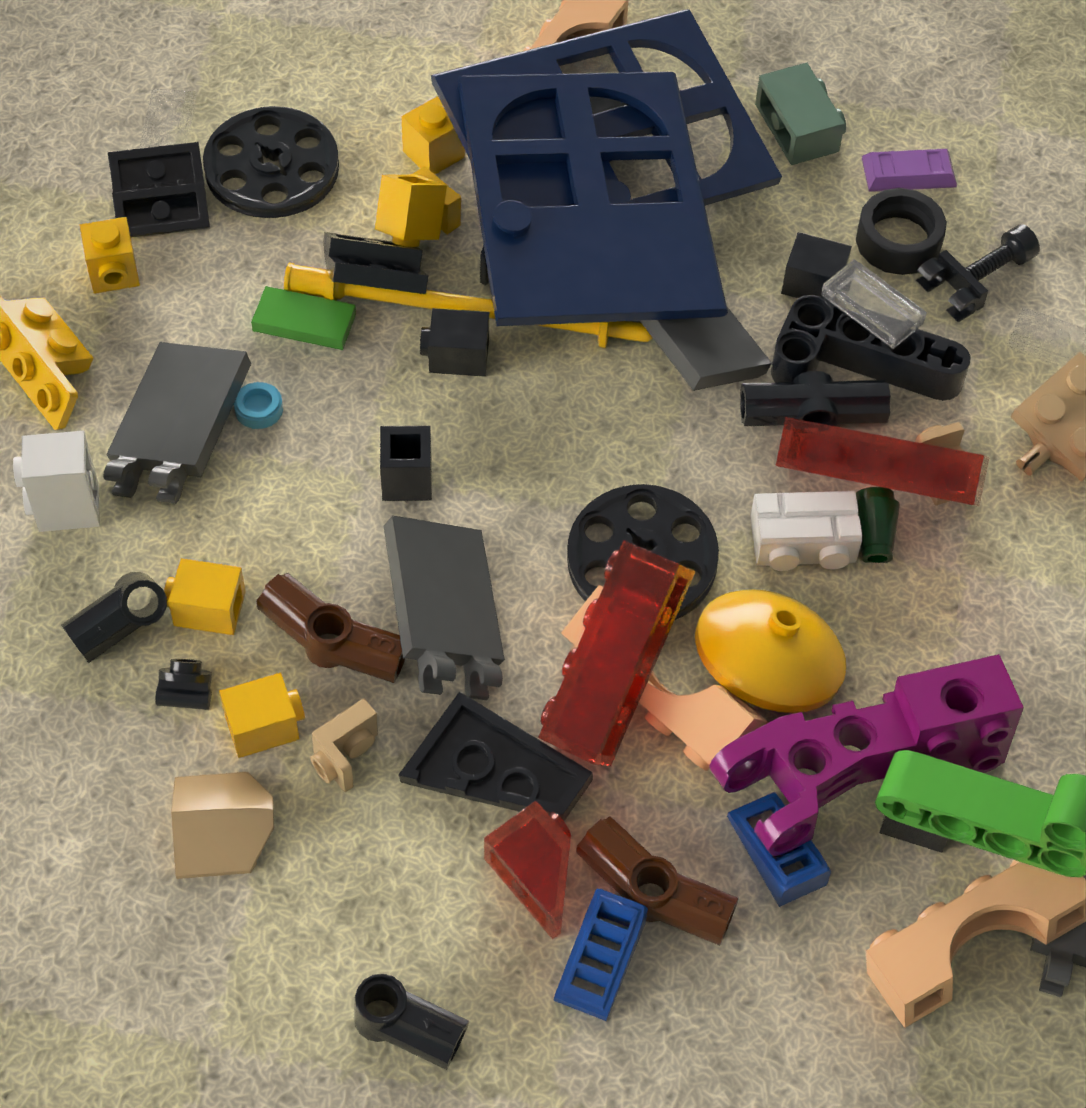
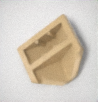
(219, 824)

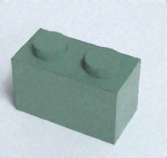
(800, 113)

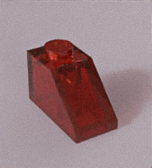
(533, 862)

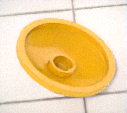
(770, 651)

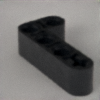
(824, 333)

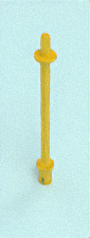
(318, 283)

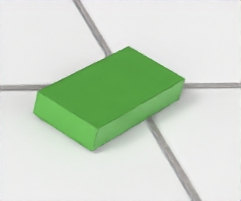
(304, 318)

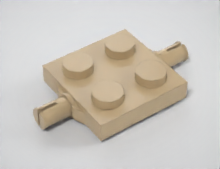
(1057, 420)

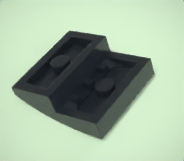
(159, 189)
(374, 263)

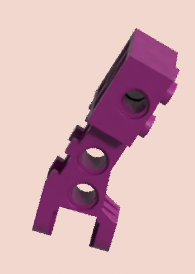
(947, 712)

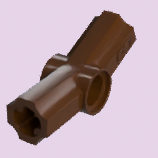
(308, 617)
(629, 865)

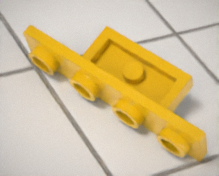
(39, 352)

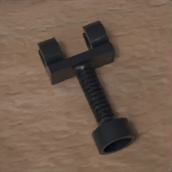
(1017, 245)

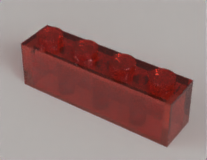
(882, 461)
(615, 654)

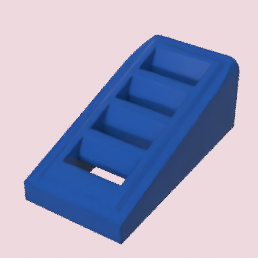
(782, 887)
(618, 910)

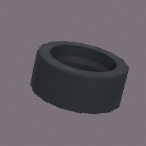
(903, 204)

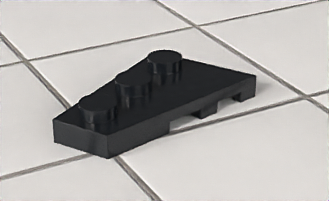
(494, 762)

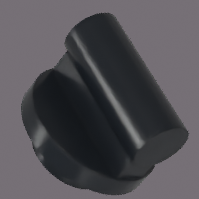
(184, 685)

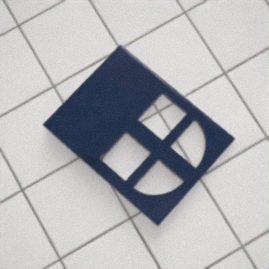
(675, 33)
(595, 255)

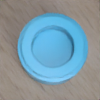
(258, 405)

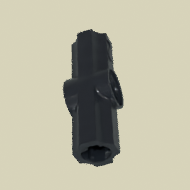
(815, 399)

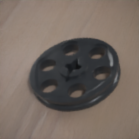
(266, 177)
(650, 534)

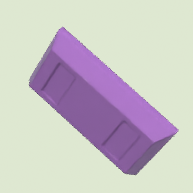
(909, 169)

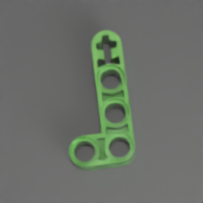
(989, 811)

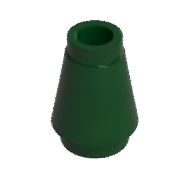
(878, 521)

